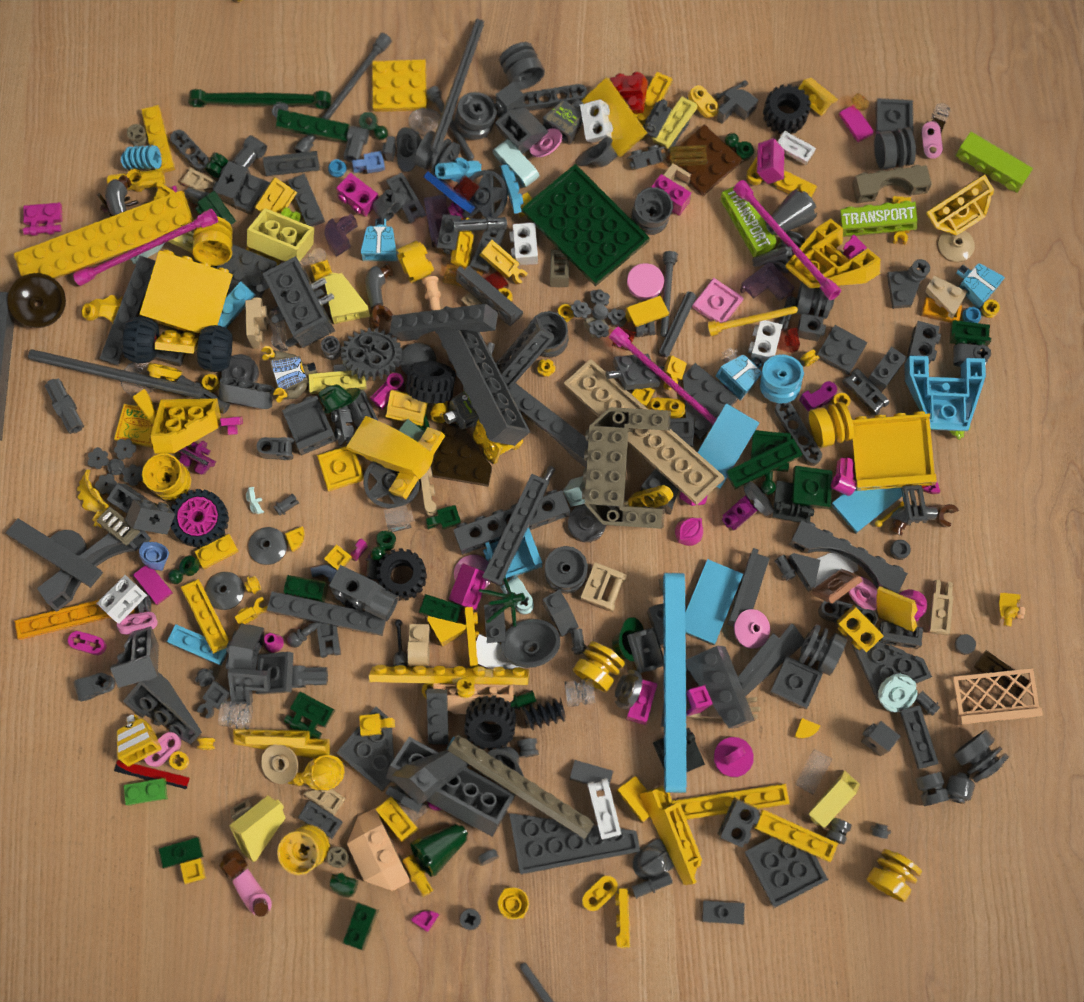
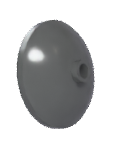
(531, 643)

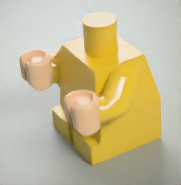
(1009, 609)

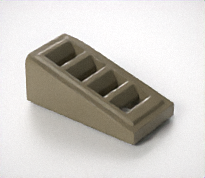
(559, 269)
(109, 518)

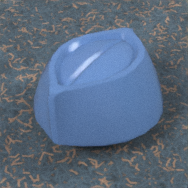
(154, 555)

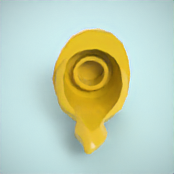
(321, 773)

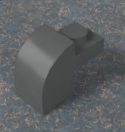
(737, 102)

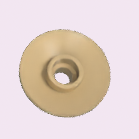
(956, 252)
(273, 766)

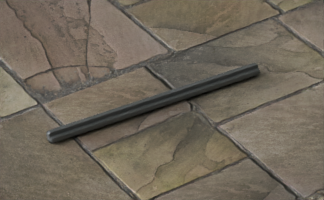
(457, 86)
(114, 373)

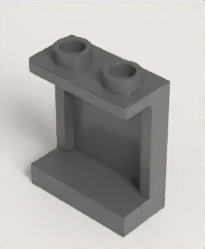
(308, 425)

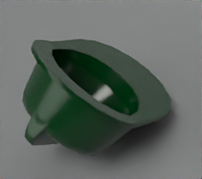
(337, 397)
(620, 641)

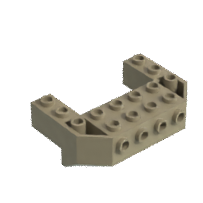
(607, 466)

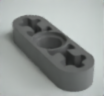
(192, 159)

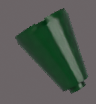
(438, 848)

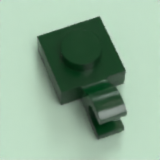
(446, 517)

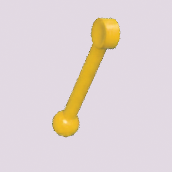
(878, 523)

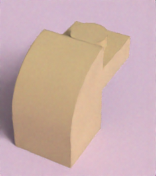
(418, 645)

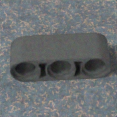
(246, 393)
(838, 608)

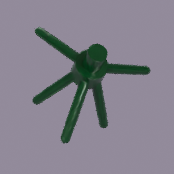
(509, 600)

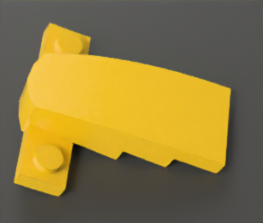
(396, 452)

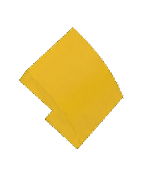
(896, 609)

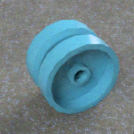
(781, 378)

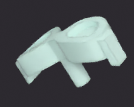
(254, 506)

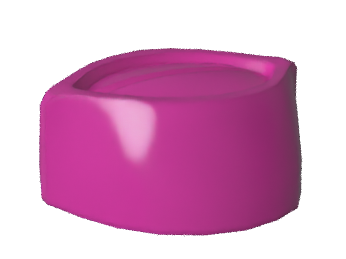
(689, 531)

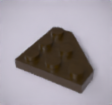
(460, 458)

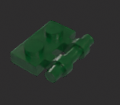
(311, 709)

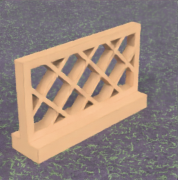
(1002, 713)

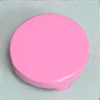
(645, 281)

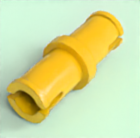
(418, 875)

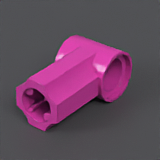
(382, 395)
(843, 480)

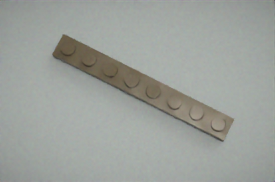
(521, 786)

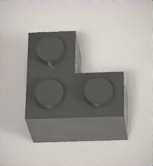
(245, 647)

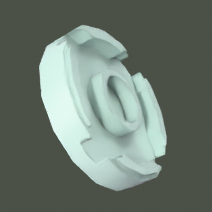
(897, 692)

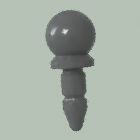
(296, 638)

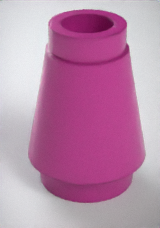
(276, 645)

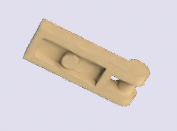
(428, 492)

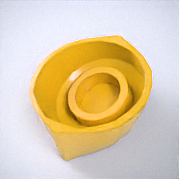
(513, 903)

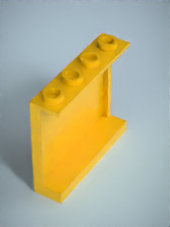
(185, 293)
(893, 451)

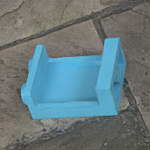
(525, 560)

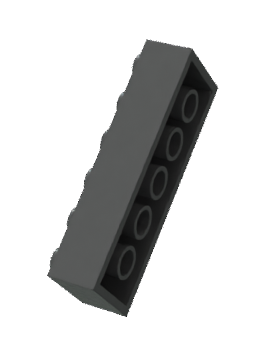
(464, 796)

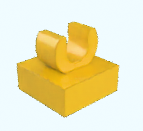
(321, 269)

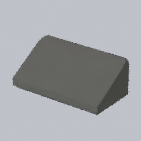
(360, 408)
(587, 773)

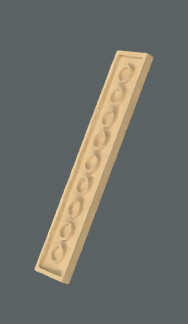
(659, 447)

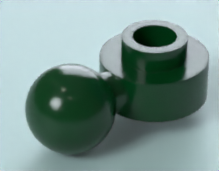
(380, 132)
(732, 140)
(379, 551)
(187, 567)

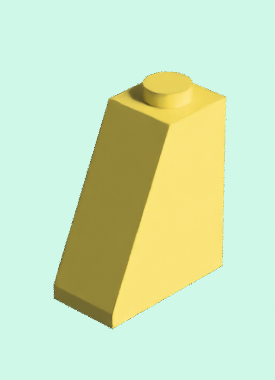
(346, 303)
(834, 799)
(257, 827)

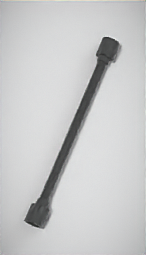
(380, 45)

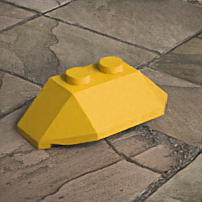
(962, 207)

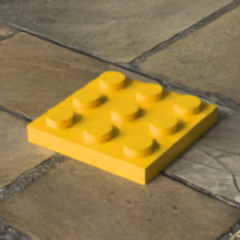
(399, 85)

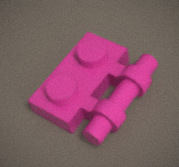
(42, 214)

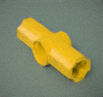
(146, 179)

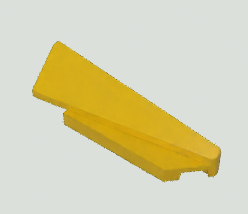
(297, 741)
(674, 832)

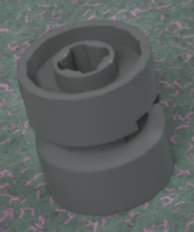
(932, 781)

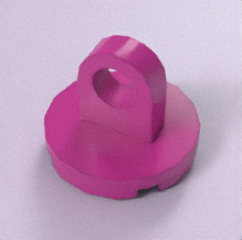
(733, 757)

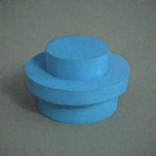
(337, 168)
(971, 314)

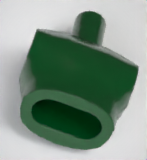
(343, 885)

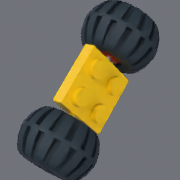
(142, 341)

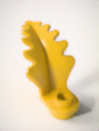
(102, 308)
(91, 498)

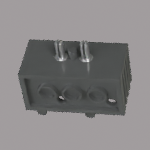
(298, 302)

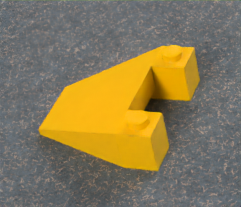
(822, 252)

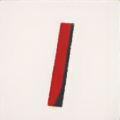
(152, 774)

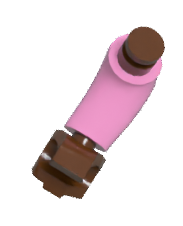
(247, 887)

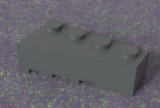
(718, 675)

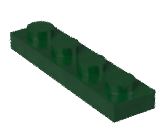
(312, 126)
(764, 464)

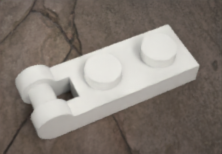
(604, 809)

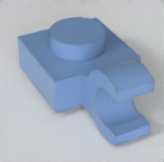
(372, 162)

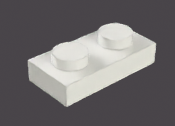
(796, 147)

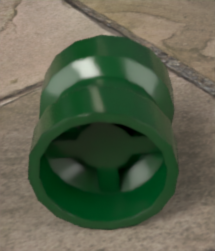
(216, 164)

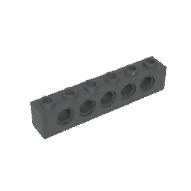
(468, 544)

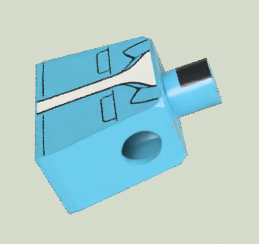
(379, 242)
(979, 283)
(740, 375)

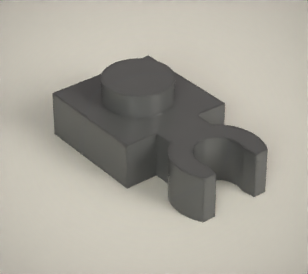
(214, 698)

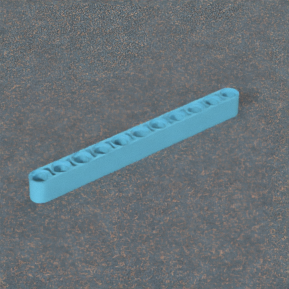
(674, 683)

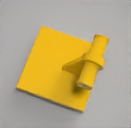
(491, 449)

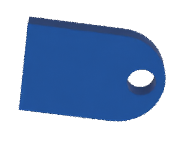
(449, 192)

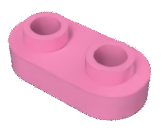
(932, 139)
(136, 622)
(166, 751)

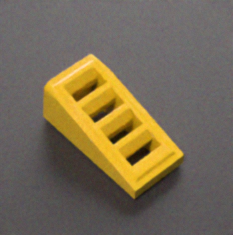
(145, 404)

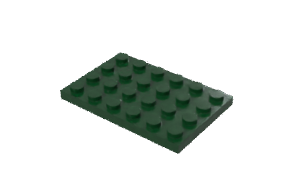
(585, 224)

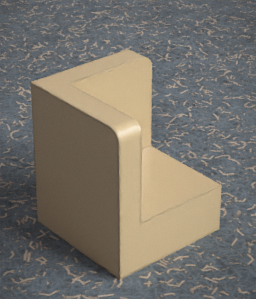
(678, 175)

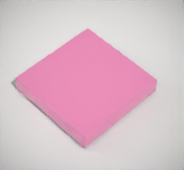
(717, 302)

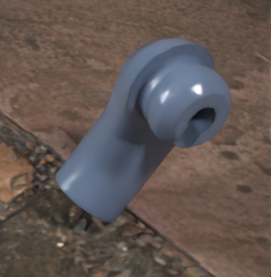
(325, 570)

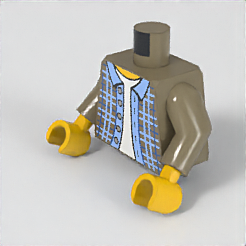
(289, 373)

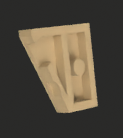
(946, 295)

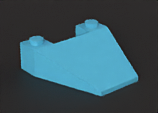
(947, 400)

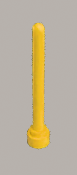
(717, 327)

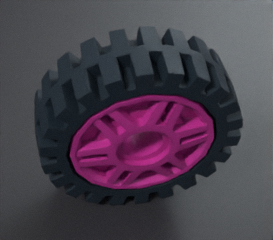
(209, 528)

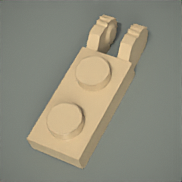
(941, 609)

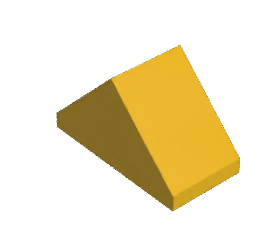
(446, 630)

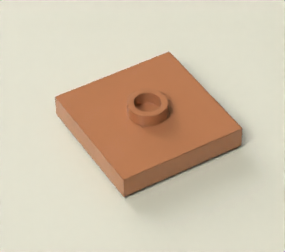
(836, 585)

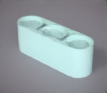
(523, 170)

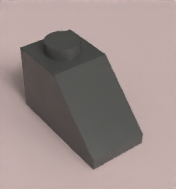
(560, 612)

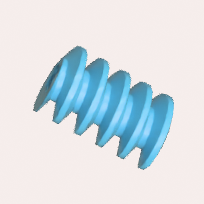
(141, 157)

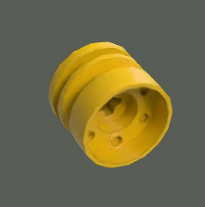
(213, 243)
(831, 424)
(158, 472)
(601, 662)
(294, 855)
(895, 872)

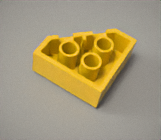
(183, 422)

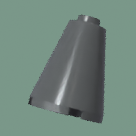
(794, 211)

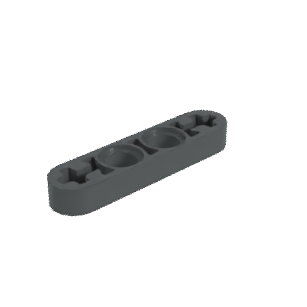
(552, 95)
(800, 431)

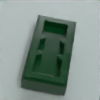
(440, 608)
(181, 852)

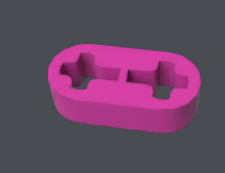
(88, 638)

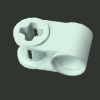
(518, 587)

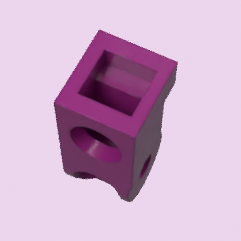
(819, 397)

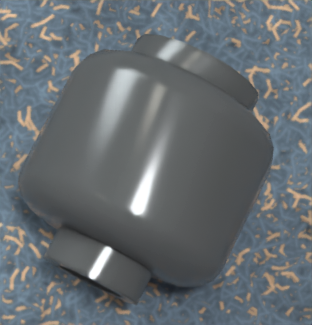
(960, 788)

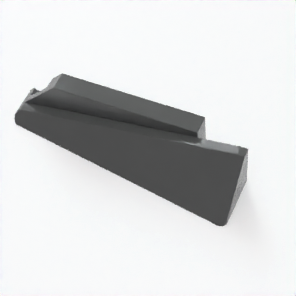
(770, 658)

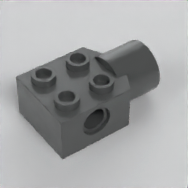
(367, 596)

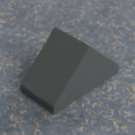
(805, 568)

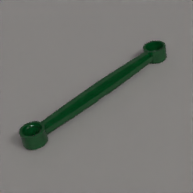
(199, 99)

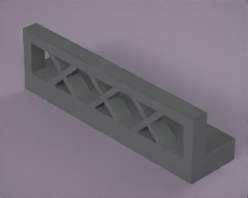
(488, 295)
(524, 355)
(749, 585)

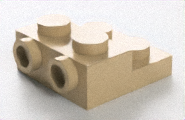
(256, 321)

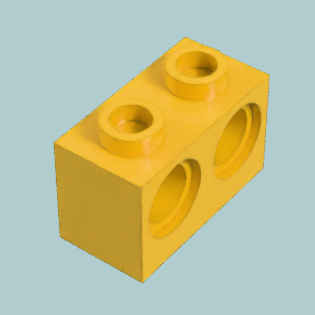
(863, 625)

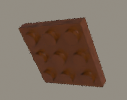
(720, 160)

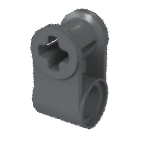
(389, 204)
(964, 351)
(277, 448)
(90, 687)

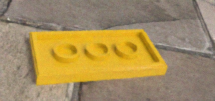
(625, 125)

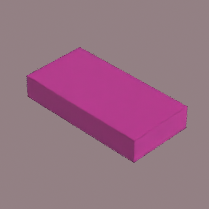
(856, 123)
(153, 584)

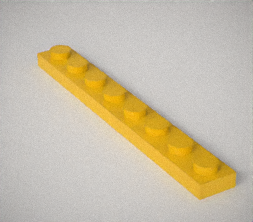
(444, 675)

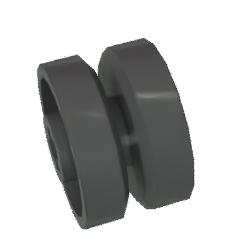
(475, 115)
(566, 558)

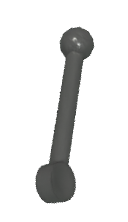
(743, 84)

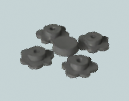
(600, 312)
(115, 466)

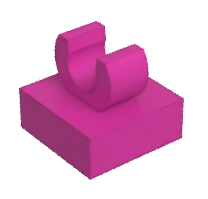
(232, 423)

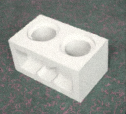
(592, 122)
(524, 244)
(767, 342)
(121, 599)

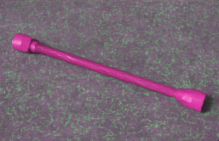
(205, 219)
(828, 287)
(620, 338)

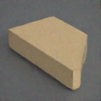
(197, 180)
(329, 799)

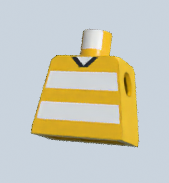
(136, 741)

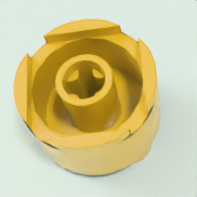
(414, 261)

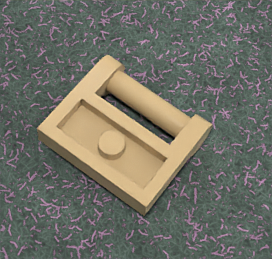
(597, 584)

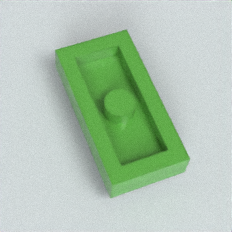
(145, 792)

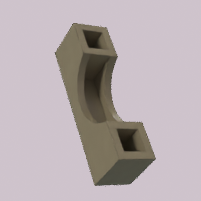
(913, 180)

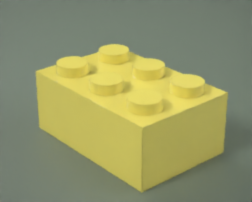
(280, 236)

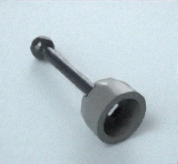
(400, 657)

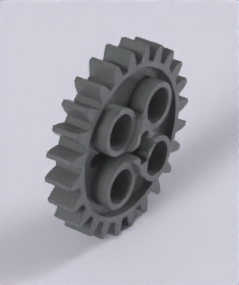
(371, 354)

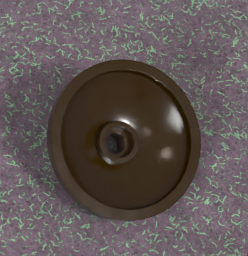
(35, 288)

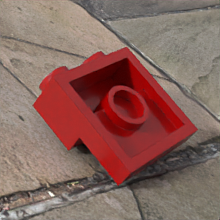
(632, 89)

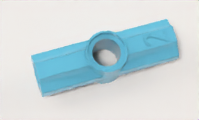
(457, 169)

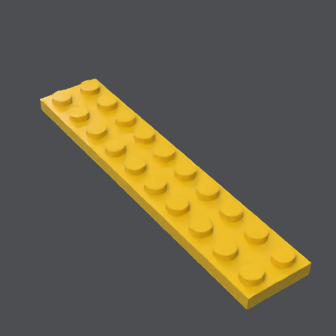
(105, 238)

